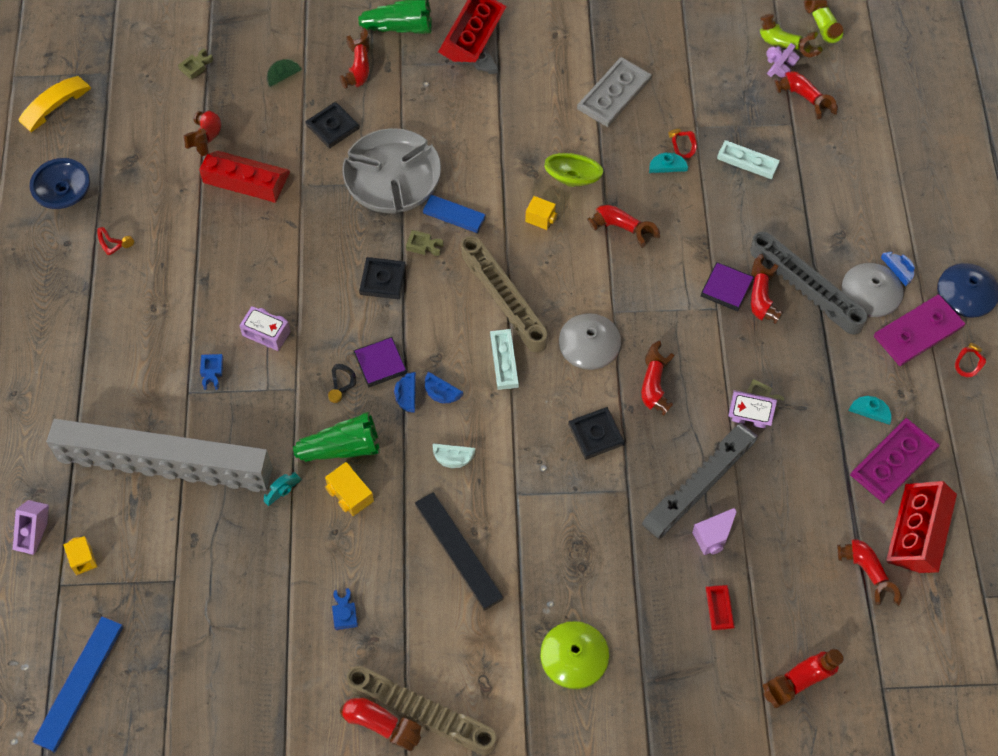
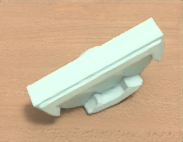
(453, 456)

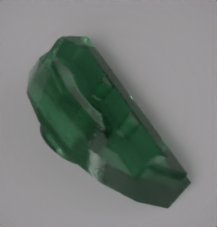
(281, 70)

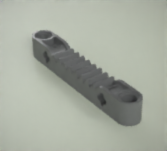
(810, 283)
(730, 450)

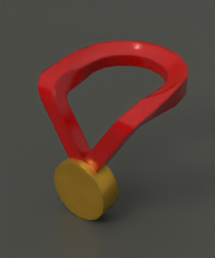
(677, 132)
(126, 242)
(971, 348)

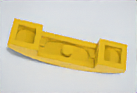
(51, 99)

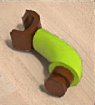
(828, 25)
(776, 36)

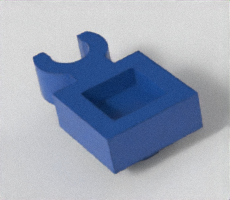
(210, 369)
(344, 613)

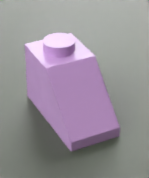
(29, 526)
(713, 532)

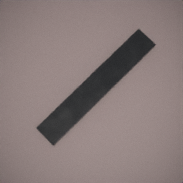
(459, 551)

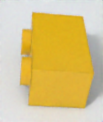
(349, 489)

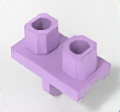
(775, 55)

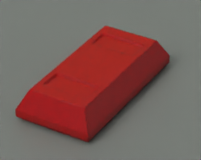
(719, 607)

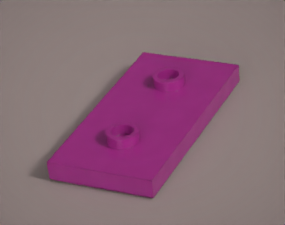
(919, 330)
(894, 460)

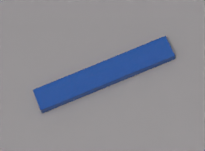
(78, 684)

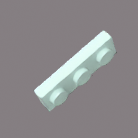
(748, 159)
(504, 359)

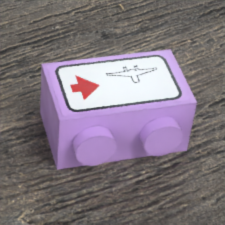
(265, 328)
(752, 408)

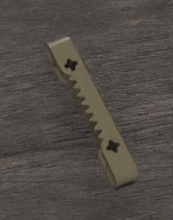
(504, 292)
(424, 712)

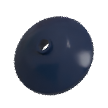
(54, 177)
(968, 298)

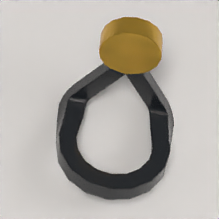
(336, 394)

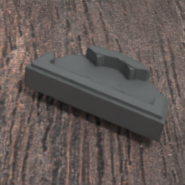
(485, 62)

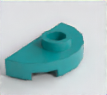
(667, 163)
(872, 408)
(281, 487)

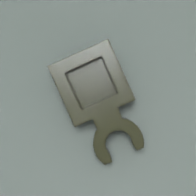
(195, 65)
(421, 243)
(763, 390)

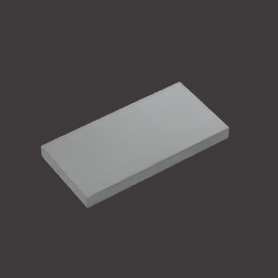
(614, 92)

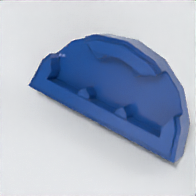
(900, 266)
(440, 390)
(405, 392)

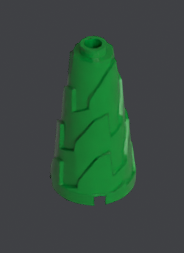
(402, 17)
(343, 440)

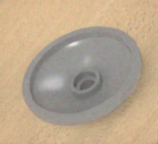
(874, 298)
(586, 350)

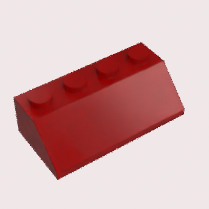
(472, 30)
(243, 175)
(922, 527)

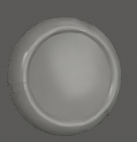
(391, 170)

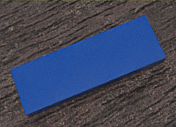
(454, 213)

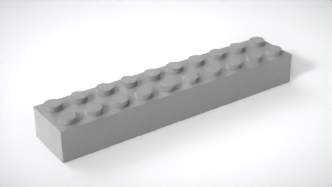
(160, 455)

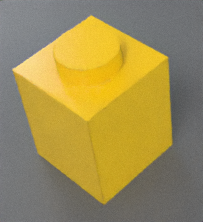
(540, 213)
(80, 555)

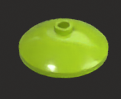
(573, 169)
(570, 668)

